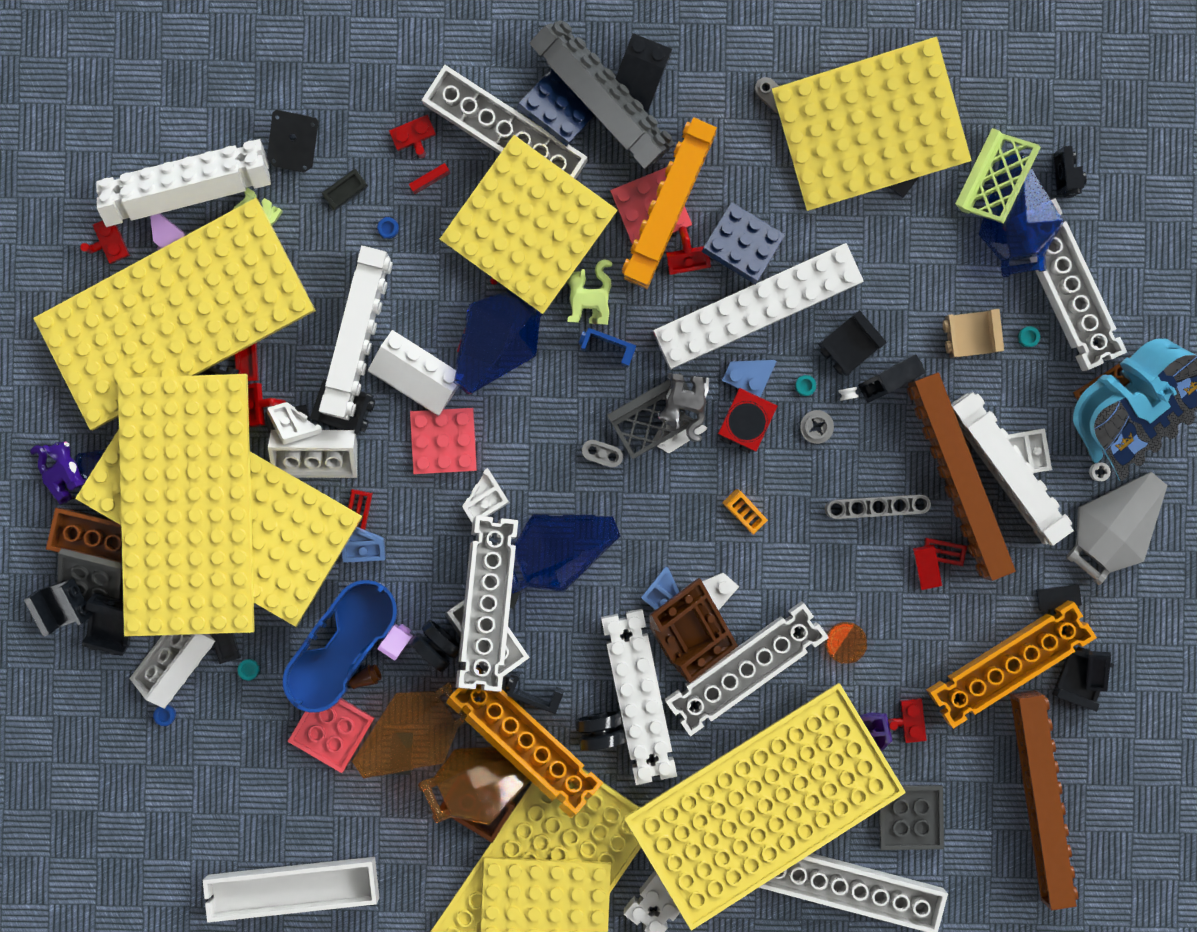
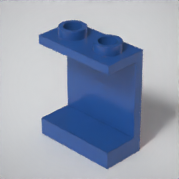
(630, 348)

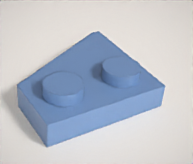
(749, 375)
(364, 547)
(661, 589)

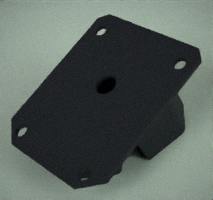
(296, 153)

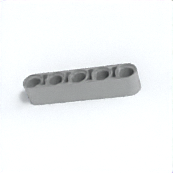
(887, 506)

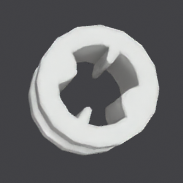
(849, 393)
(1103, 477)

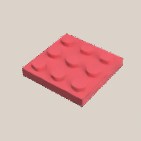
(634, 201)
(443, 441)
(332, 733)

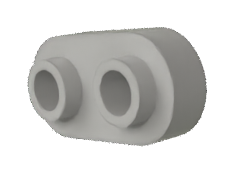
(766, 96)
(602, 453)

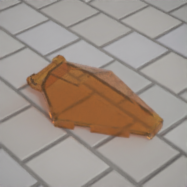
(409, 734)
(474, 785)

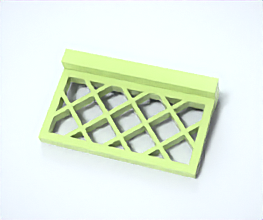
(982, 168)

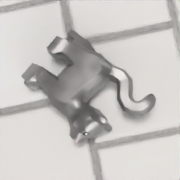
(690, 400)

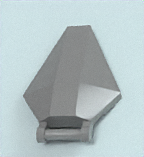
(1118, 526)

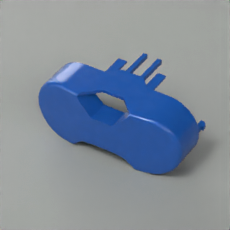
(320, 676)

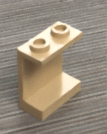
(973, 333)

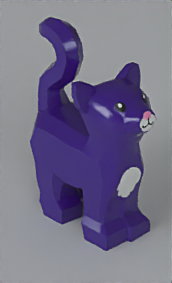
(61, 473)

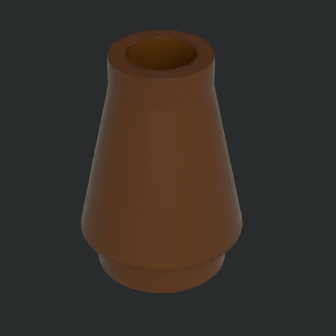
(367, 676)

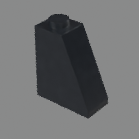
(892, 378)

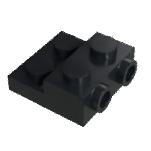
(1068, 179)

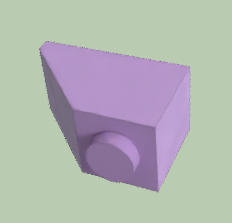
(164, 231)
(395, 641)

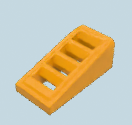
(732, 498)

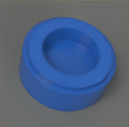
(388, 228)
(164, 716)

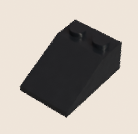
(643, 68)

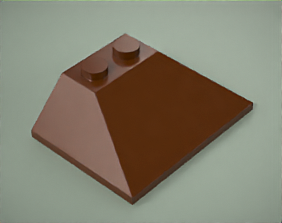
(692, 631)

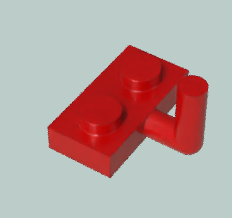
(412, 134)
(110, 241)
(687, 259)
(257, 404)
(911, 720)

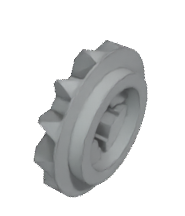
(826, 428)

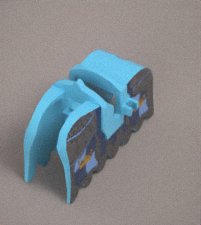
(1139, 415)

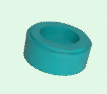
(1029, 336)
(805, 385)
(248, 669)

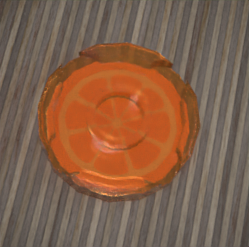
(846, 642)

